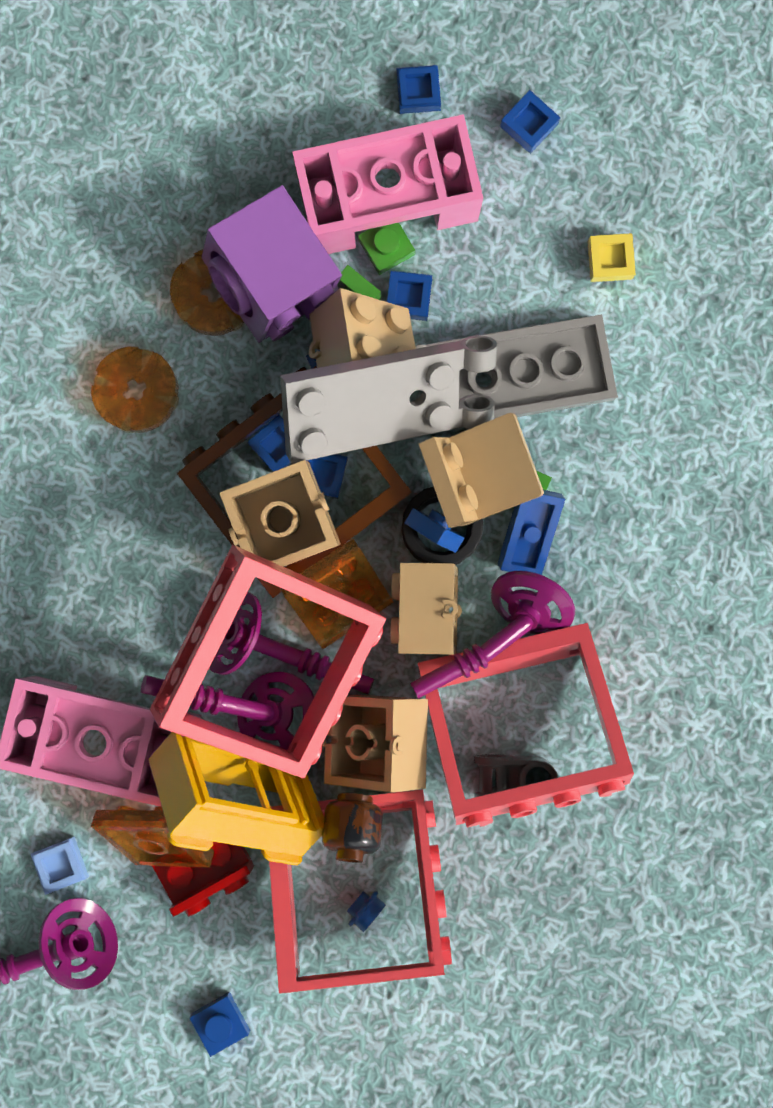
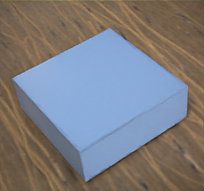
(59, 865)

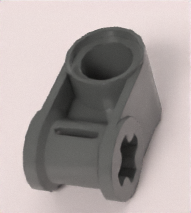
(509, 771)

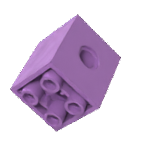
(269, 265)

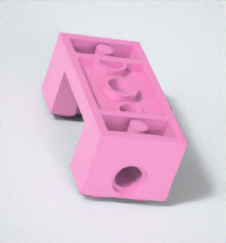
(434, 174)
(47, 734)

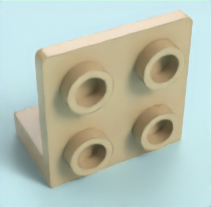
(481, 470)

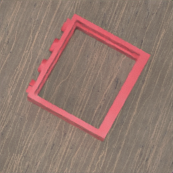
(207, 634)
(562, 790)
(432, 901)

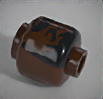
(352, 827)

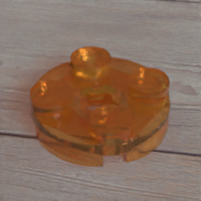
(193, 307)
(111, 384)

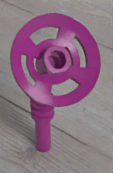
(527, 615)
(247, 638)
(263, 711)
(69, 947)

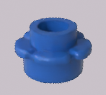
(365, 910)

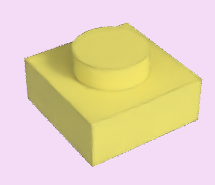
(611, 257)

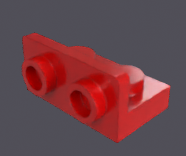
(192, 886)

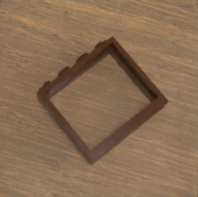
(235, 433)

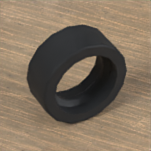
(425, 554)

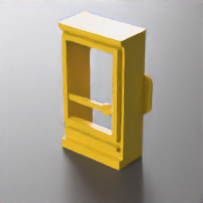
(198, 820)

